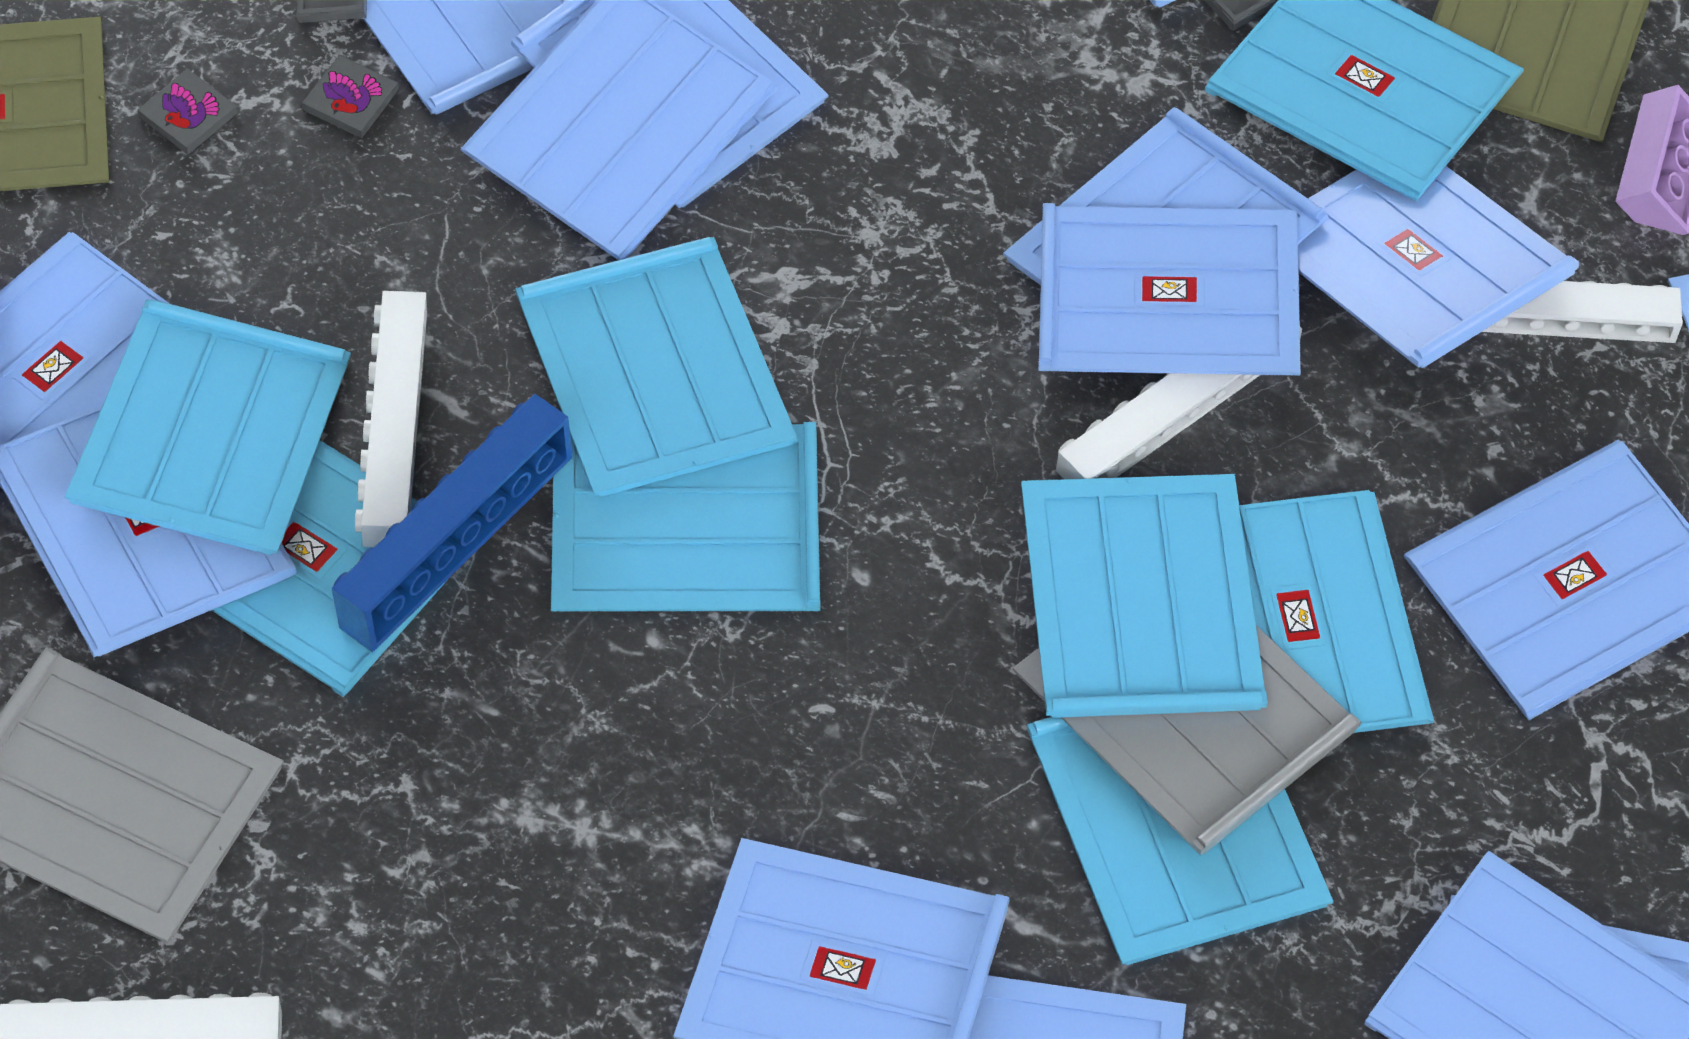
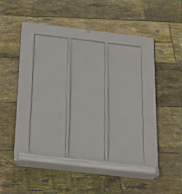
(1217, 767)
(120, 794)

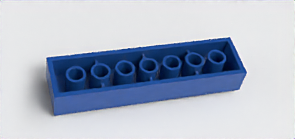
(452, 522)

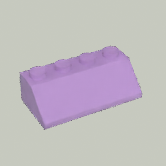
(1657, 164)

